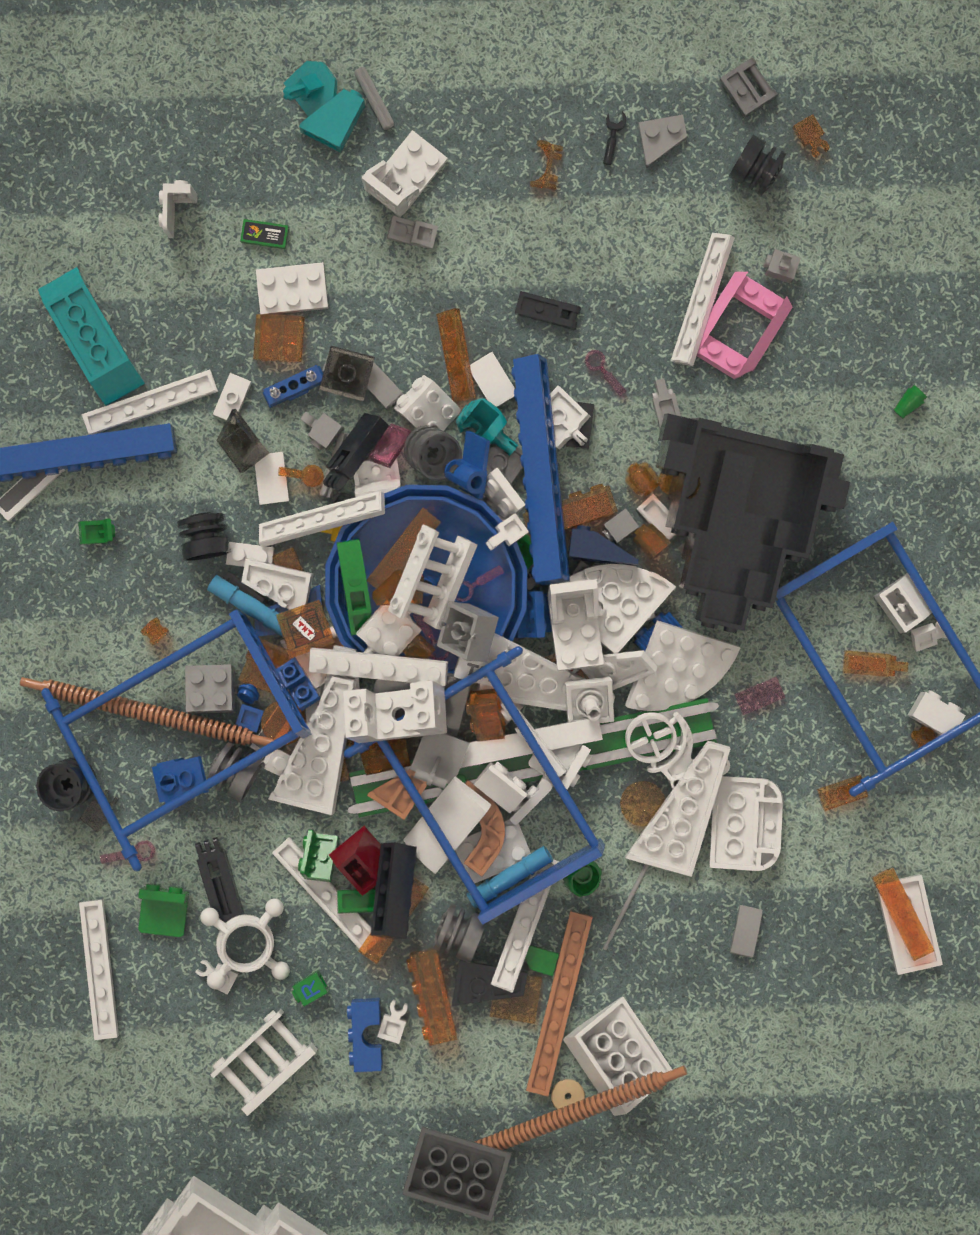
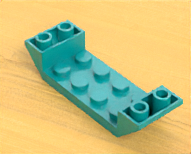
(90, 337)

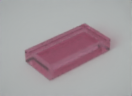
(389, 445)
(759, 695)

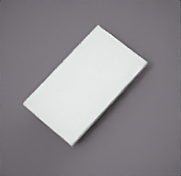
(492, 380)
(270, 485)

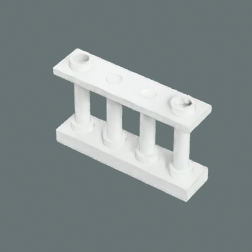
(449, 582)
(285, 1068)

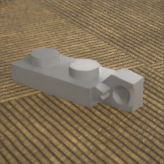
(664, 401)

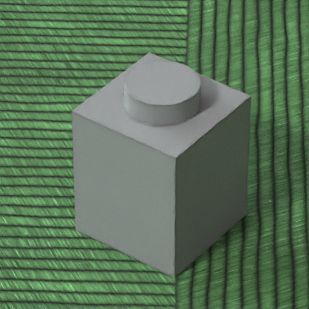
(619, 527)

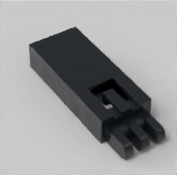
(354, 450)
(222, 889)

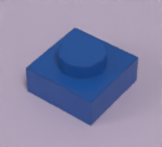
(249, 717)

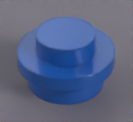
(248, 693)

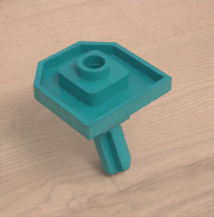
(311, 86)

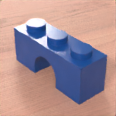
(365, 1056)

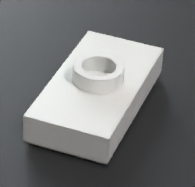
(232, 396)

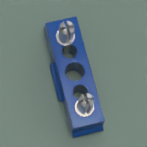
(273, 393)

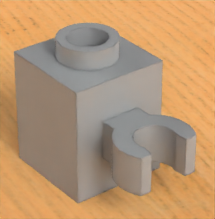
(781, 265)
(323, 431)

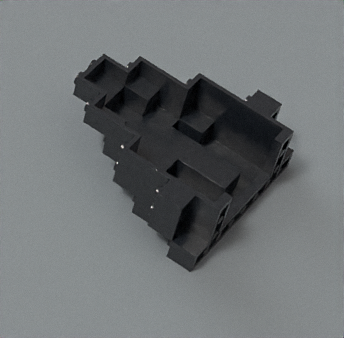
(750, 514)

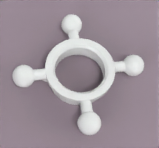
(210, 917)

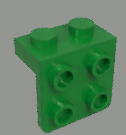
(163, 910)

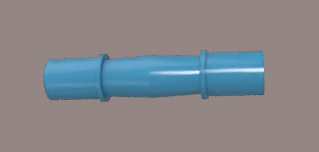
(245, 603)
(513, 874)

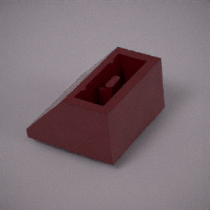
(358, 860)

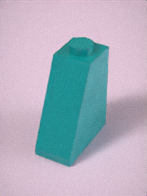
(334, 119)

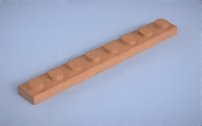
(559, 1003)

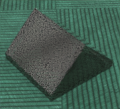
(347, 373)
(241, 442)

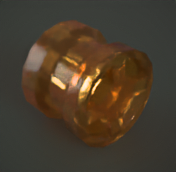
(154, 631)

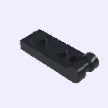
(547, 310)

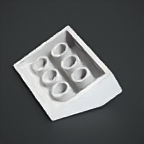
(615, 1050)

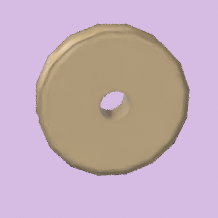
(563, 1087)

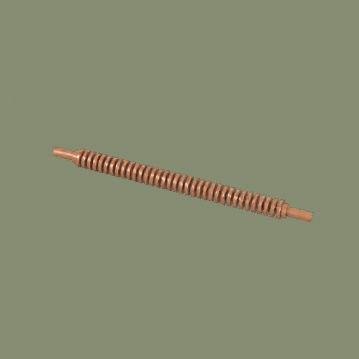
(150, 713)
(581, 1109)

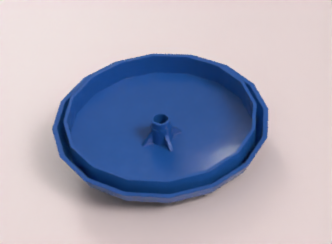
(459, 516)

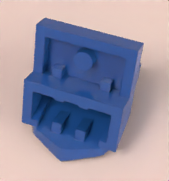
(536, 618)

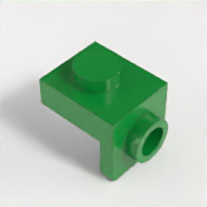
(96, 532)

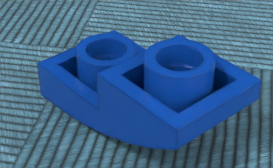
(298, 684)

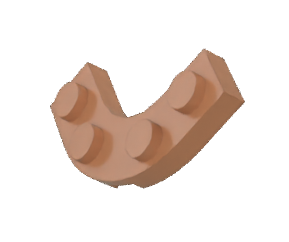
(491, 836)

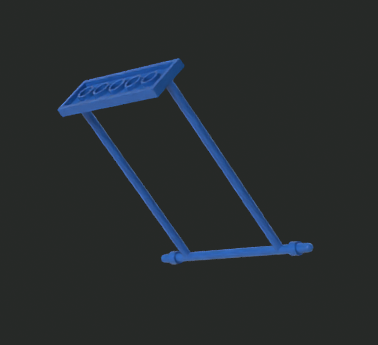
(887, 531)
(272, 678)
(547, 877)

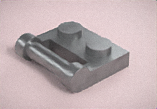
(742, 90)

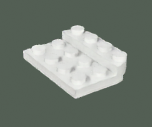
(746, 824)

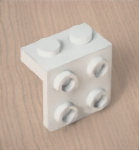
(174, 193)
(427, 405)
(375, 477)
(571, 758)

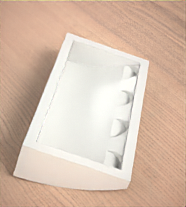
(457, 813)

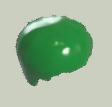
(584, 880)

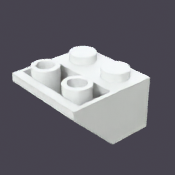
(903, 604)
(500, 787)

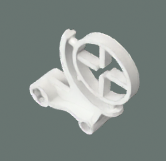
(679, 761)

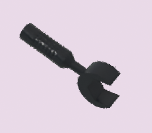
(611, 142)

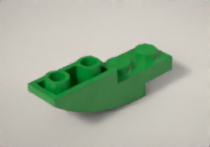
(354, 583)

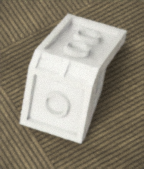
(404, 174)
(501, 496)
(575, 624)

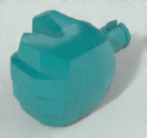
(487, 422)

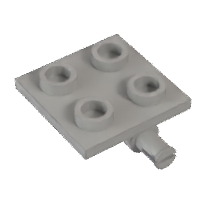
(439, 759)

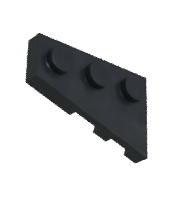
(474, 985)

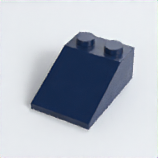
(593, 547)

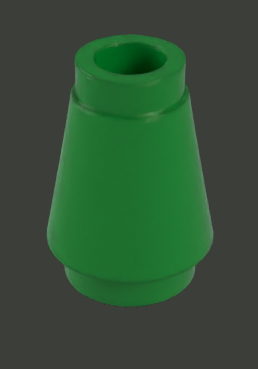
(910, 401)

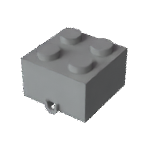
(467, 631)
(210, 689)

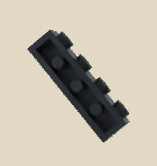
(393, 891)

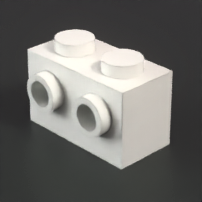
(934, 713)

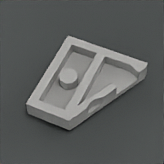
(661, 136)

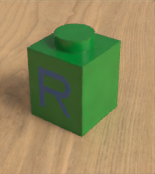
(310, 988)

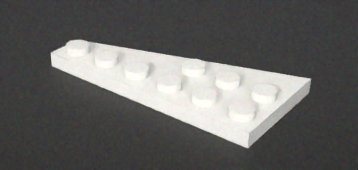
(531, 677)
(317, 761)
(679, 825)

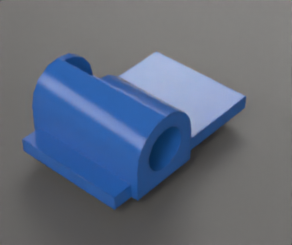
(472, 468)
(177, 777)

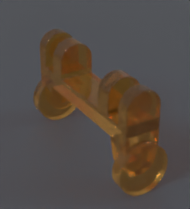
(543, 181)

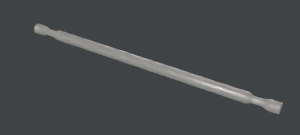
(634, 889)

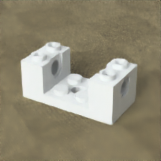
(372, 715)

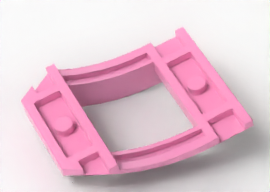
(760, 300)

